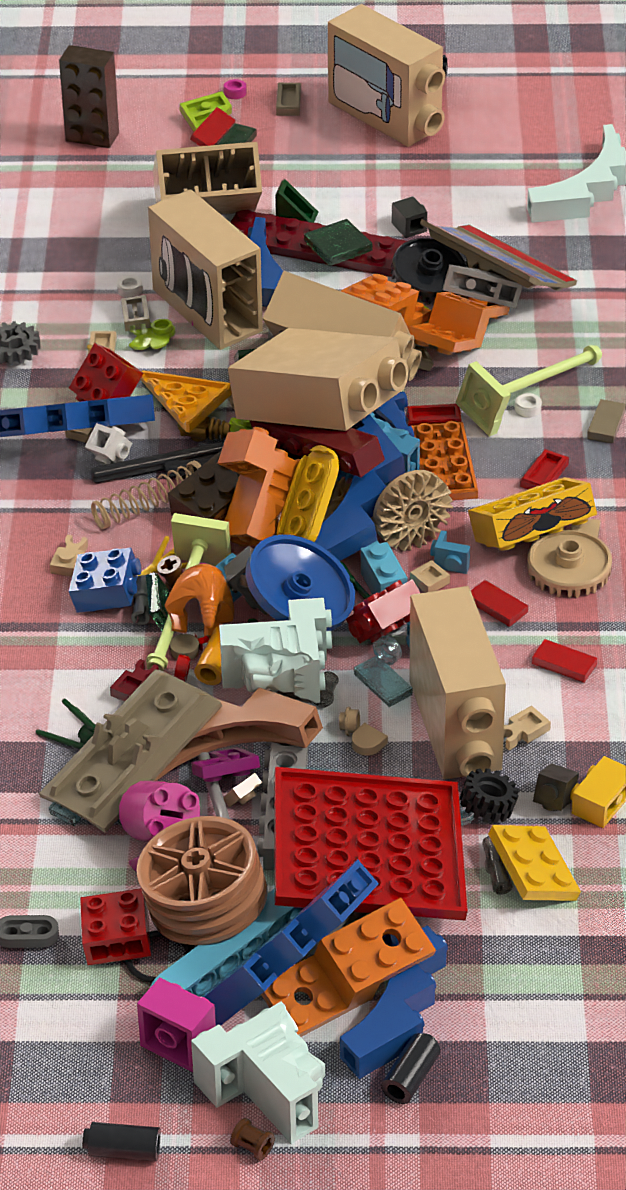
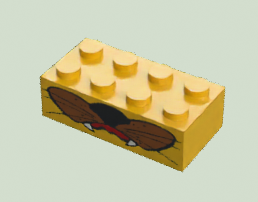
(532, 513)

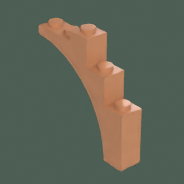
(261, 719)

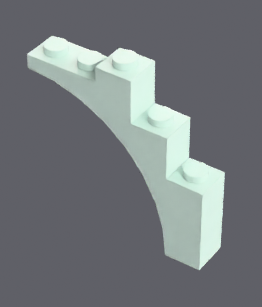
(578, 193)

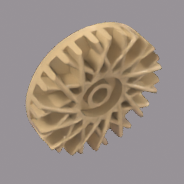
(412, 509)
(569, 562)

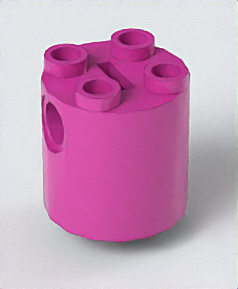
(155, 806)

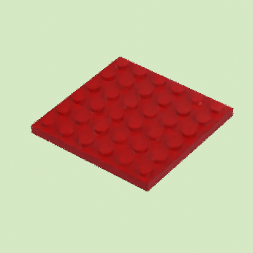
(395, 826)

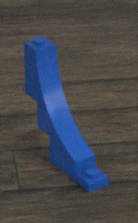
(76, 415)
(351, 524)
(291, 942)

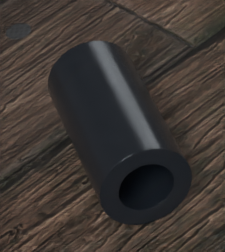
(411, 1068)
(122, 1141)

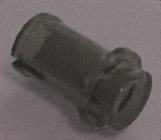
(327, 695)

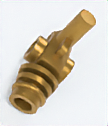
(207, 428)

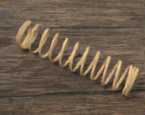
(107, 522)

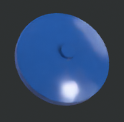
(296, 569)

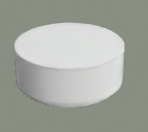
(129, 286)
(528, 405)

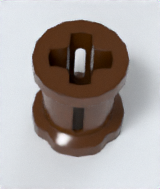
(171, 570)
(252, 1139)

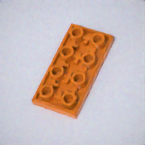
(447, 455)

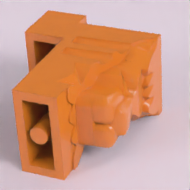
(261, 487)

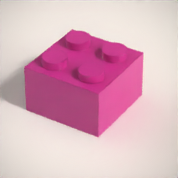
(171, 1019)

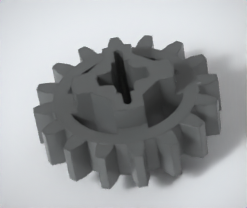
(18, 342)

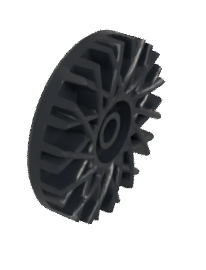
(424, 265)

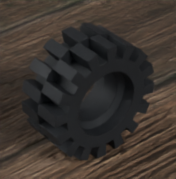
(489, 795)

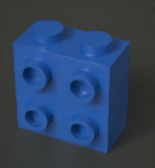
(104, 580)

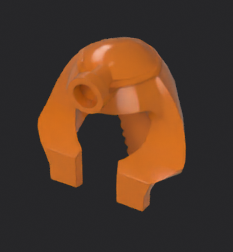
(212, 591)

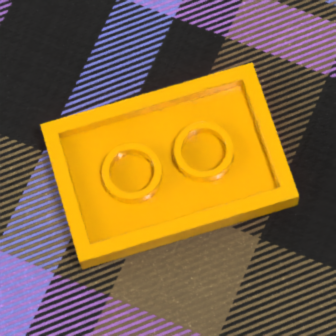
(534, 863)

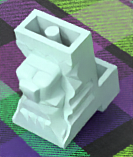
(279, 653)
(267, 1064)

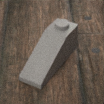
(482, 285)

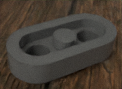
(28, 931)

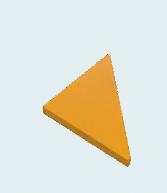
(186, 398)

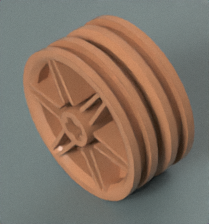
(210, 867)

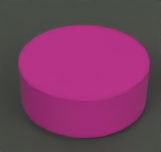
(235, 89)

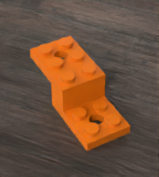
(393, 296)
(456, 323)
(350, 966)

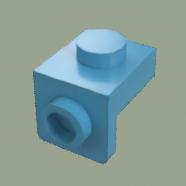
(450, 555)

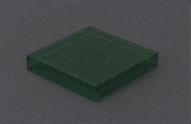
(338, 242)

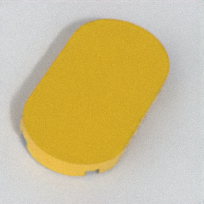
(309, 494)

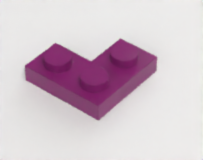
(224, 762)

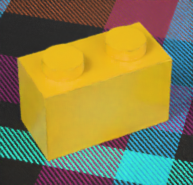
(600, 792)

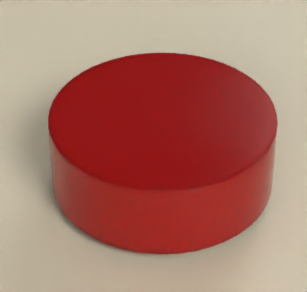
(182, 667)

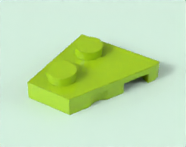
(199, 109)

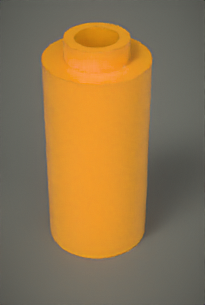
(209, 665)

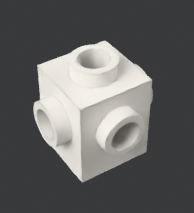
(108, 444)

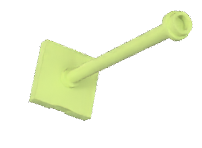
(487, 399)
(196, 542)

